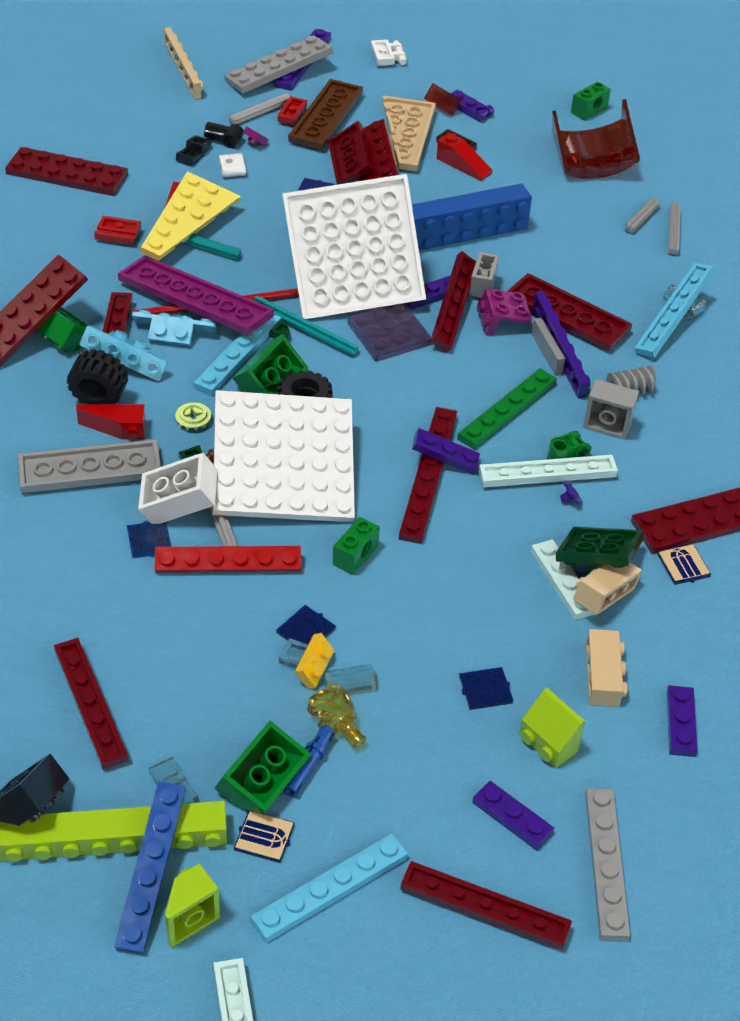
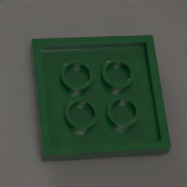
(599, 546)

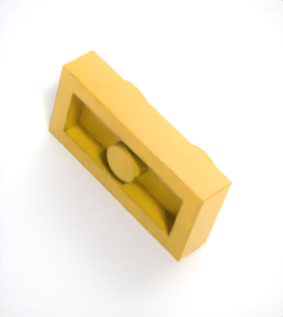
(314, 661)

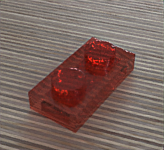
(443, 99)

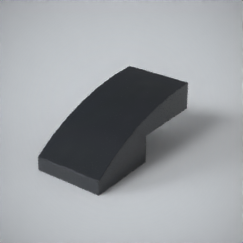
(194, 150)

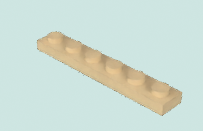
(183, 64)

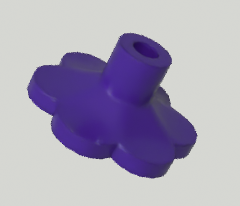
(570, 493)

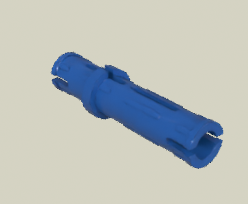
(317, 749)

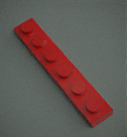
(228, 559)

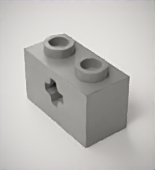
(484, 274)

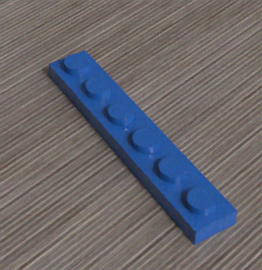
(150, 868)

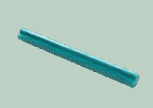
(310, 327)

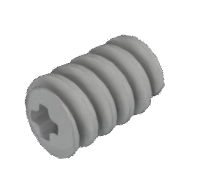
(639, 379)

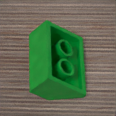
(64, 330)
(269, 366)
(263, 769)

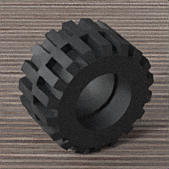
(97, 378)
(305, 384)

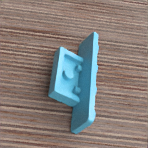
(171, 329)
(131, 353)

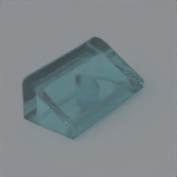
(353, 679)

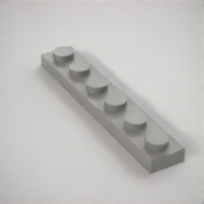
(607, 865)

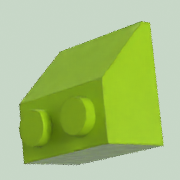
(552, 728)
(191, 904)

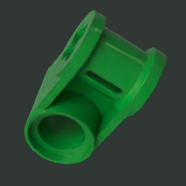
(568, 446)

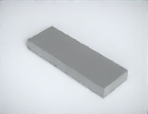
(548, 346)

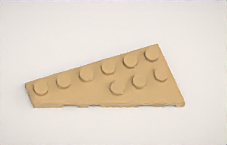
(409, 128)

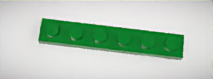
(506, 409)

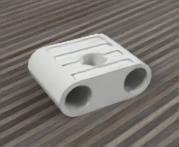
(232, 165)

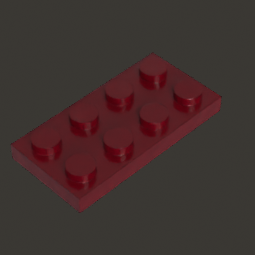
(350, 154)

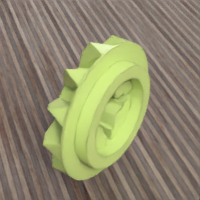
(200, 411)

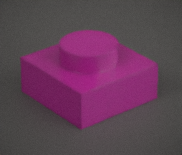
(255, 137)

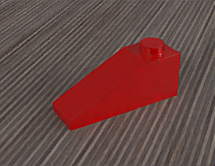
(461, 156)
(117, 420)

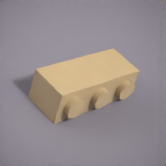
(606, 586)
(605, 668)

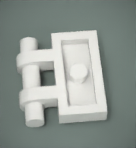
(386, 53)

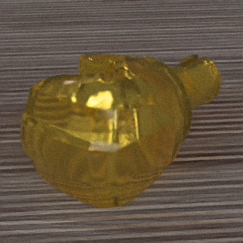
(337, 712)

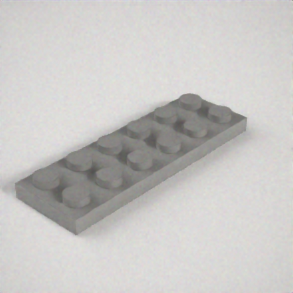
(278, 64)
(87, 465)

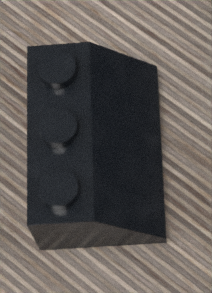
(32, 792)

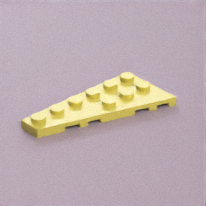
(187, 212)

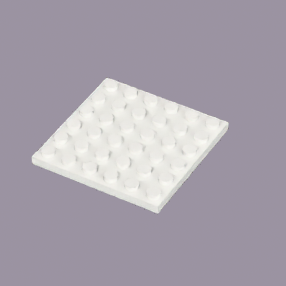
(354, 246)
(283, 456)

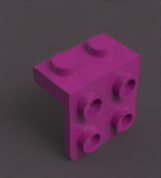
(502, 305)

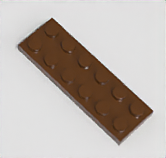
(325, 114)

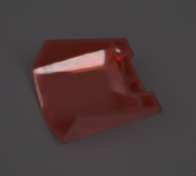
(598, 150)

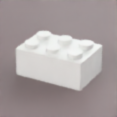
(178, 489)

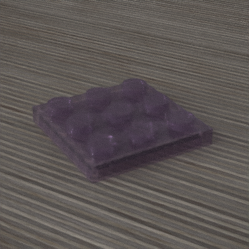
(389, 331)

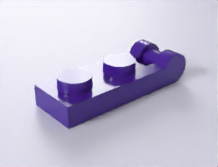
(473, 107)

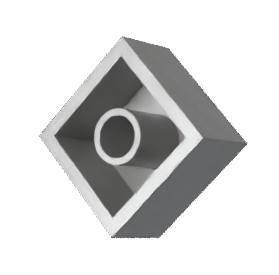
(610, 409)

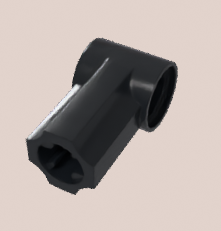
(227, 135)

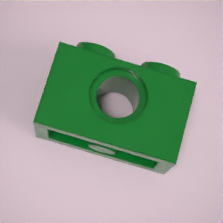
(590, 100)
(356, 545)

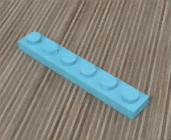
(674, 310)
(233, 358)
(328, 888)

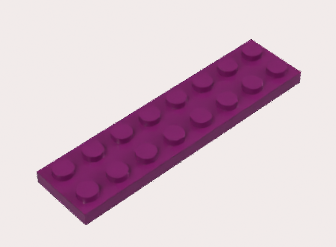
(196, 295)

